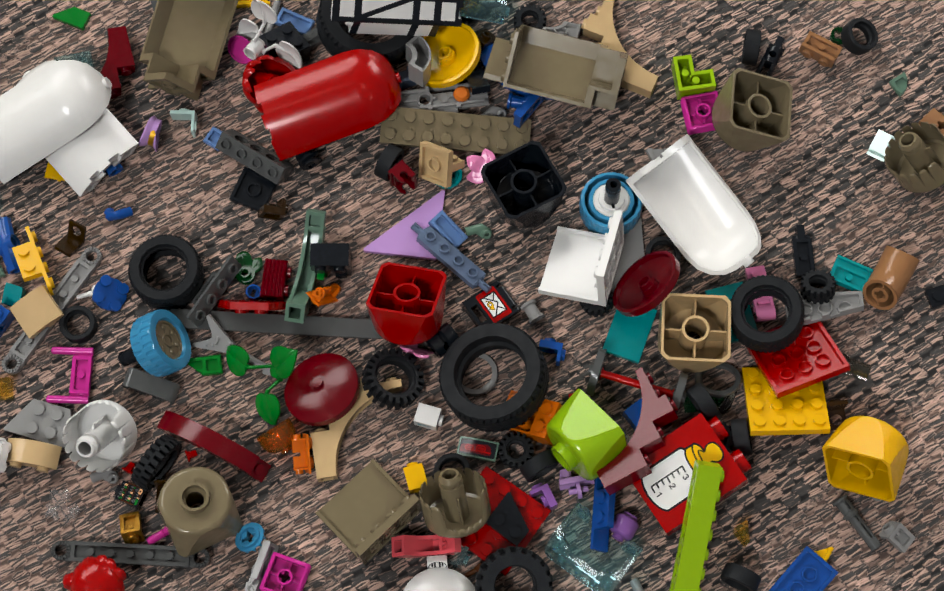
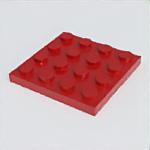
(803, 363)
(488, 540)

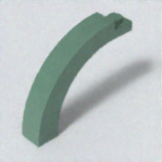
(298, 301)

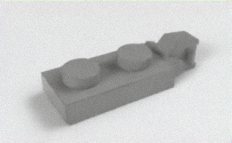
(260, 566)

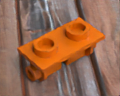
(324, 295)
(304, 461)

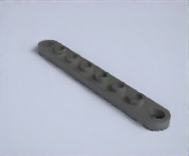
(129, 554)

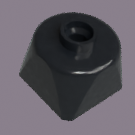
(521, 170)

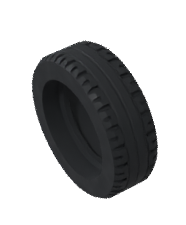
(338, 41)
(472, 345)

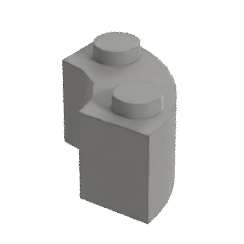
(419, 59)

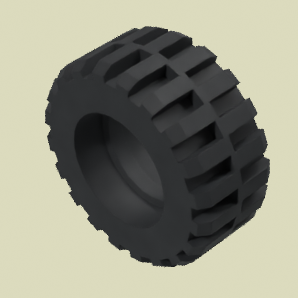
(509, 557)

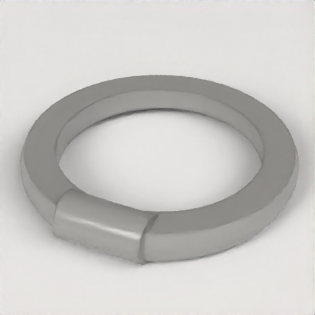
(489, 385)

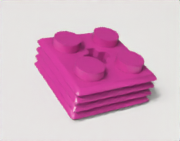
(691, 107)
(280, 565)

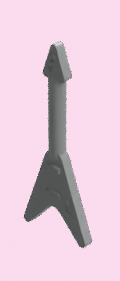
(221, 340)

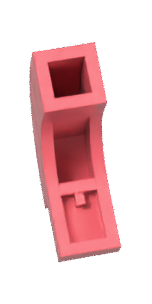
(422, 546)

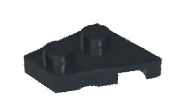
(508, 521)

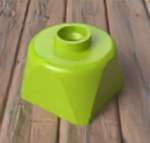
(584, 436)

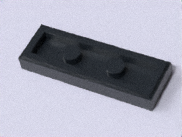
(476, 81)

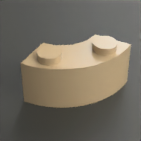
(33, 454)

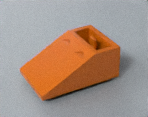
(536, 425)

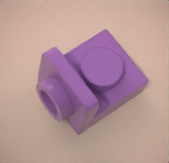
(547, 499)

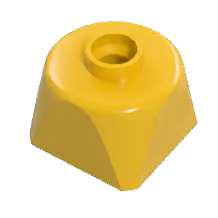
(866, 457)

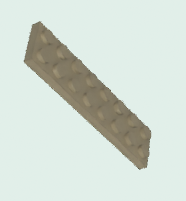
(453, 130)

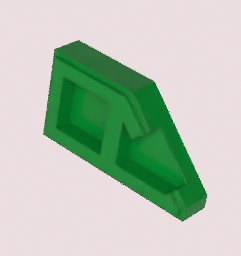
(73, 17)
(207, 365)

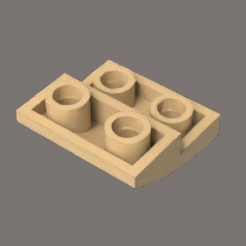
(36, 311)

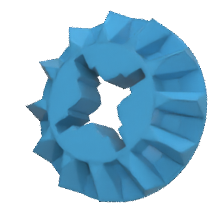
(244, 535)

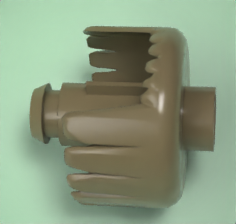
(917, 157)
(455, 502)

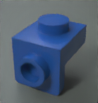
(551, 346)

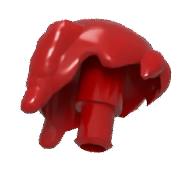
(261, 70)
(95, 575)

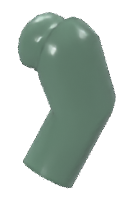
(480, 230)

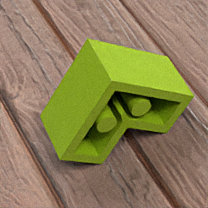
(687, 80)

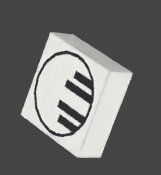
(437, 561)

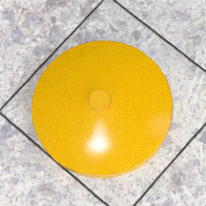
(453, 55)

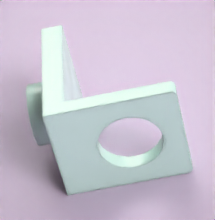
(186, 114)
(879, 144)

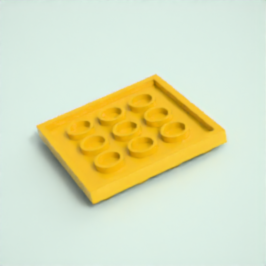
(790, 415)

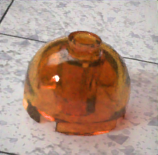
(278, 438)

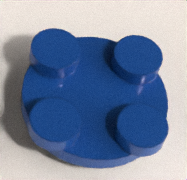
(110, 293)

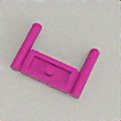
(80, 375)

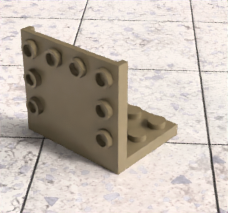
(369, 511)

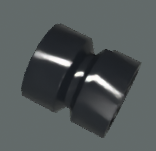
(442, 340)

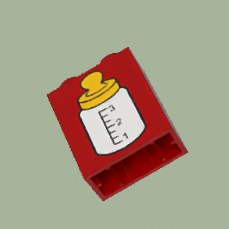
(672, 468)

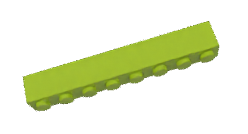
(696, 526)

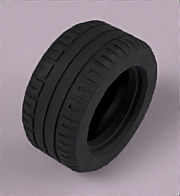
(151, 251)
(772, 287)

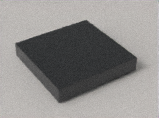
(252, 190)

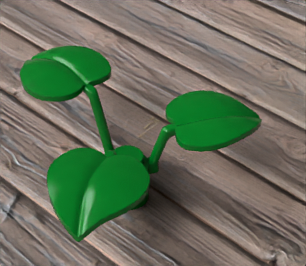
(282, 366)

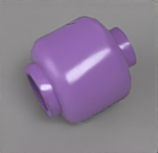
(624, 526)

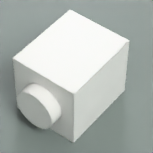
(428, 417)

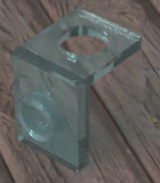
(462, 558)

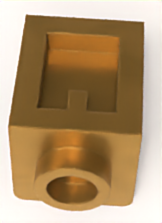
(131, 528)

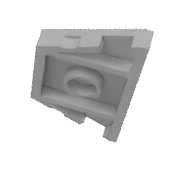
(40, 422)

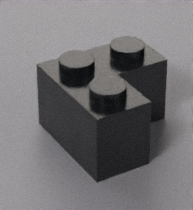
(287, 33)
(331, 257)

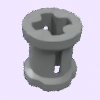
(532, 311)

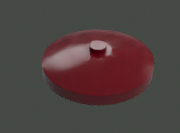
(646, 283)
(322, 389)

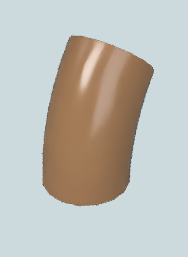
(889, 278)

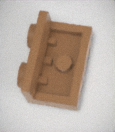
(820, 49)

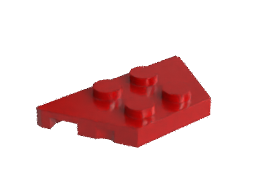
(245, 306)

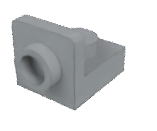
(897, 535)

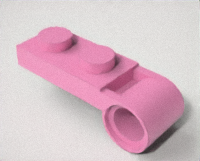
(764, 305)

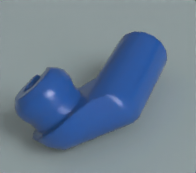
(112, 215)

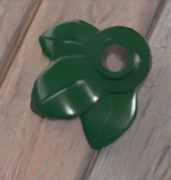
(248, 266)

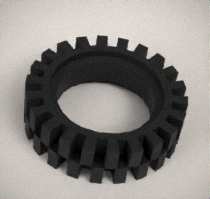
(390, 399)

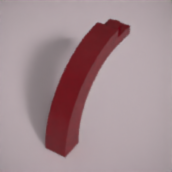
(215, 444)

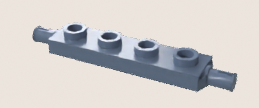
(451, 257)

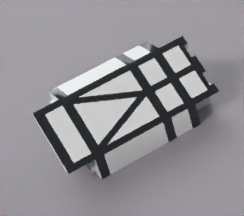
(397, 16)

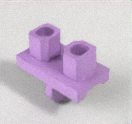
(567, 481)

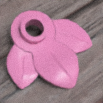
(476, 163)
(418, 352)

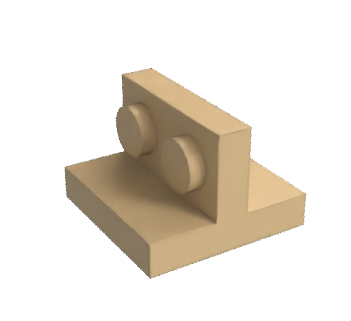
(438, 164)

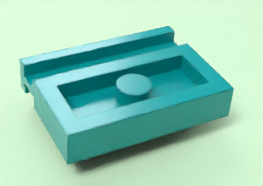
(850, 273)

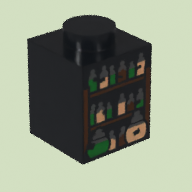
(130, 494)

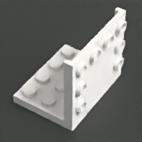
(584, 263)

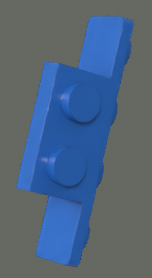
(602, 517)

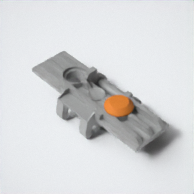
(448, 101)

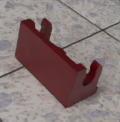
(400, 175)

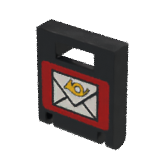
(494, 305)

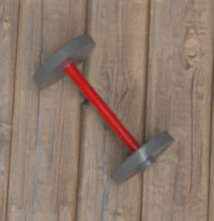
(597, 371)

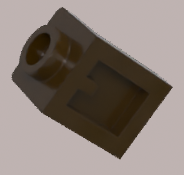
(271, 212)

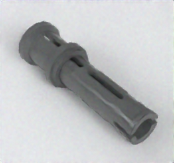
(851, 514)

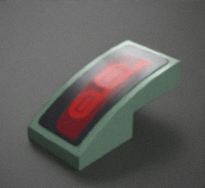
(477, 449)

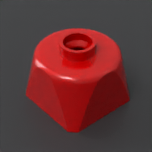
(407, 303)

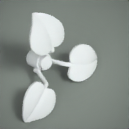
(250, 30)

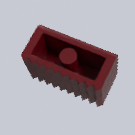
(274, 280)

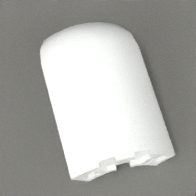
(48, 113)
(92, 152)
(697, 209)

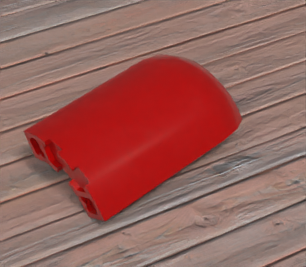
(328, 100)

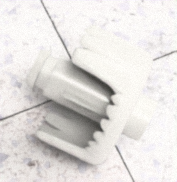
(100, 435)

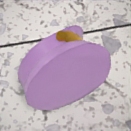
(151, 133)

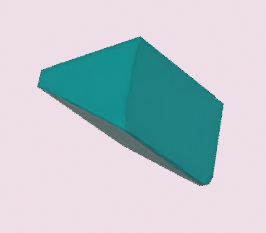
(12, 294)

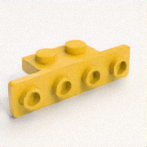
(30, 262)

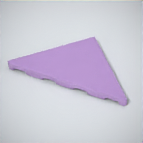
(401, 239)

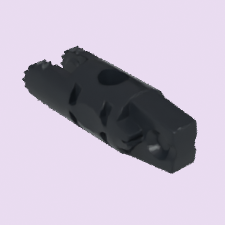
(771, 56)

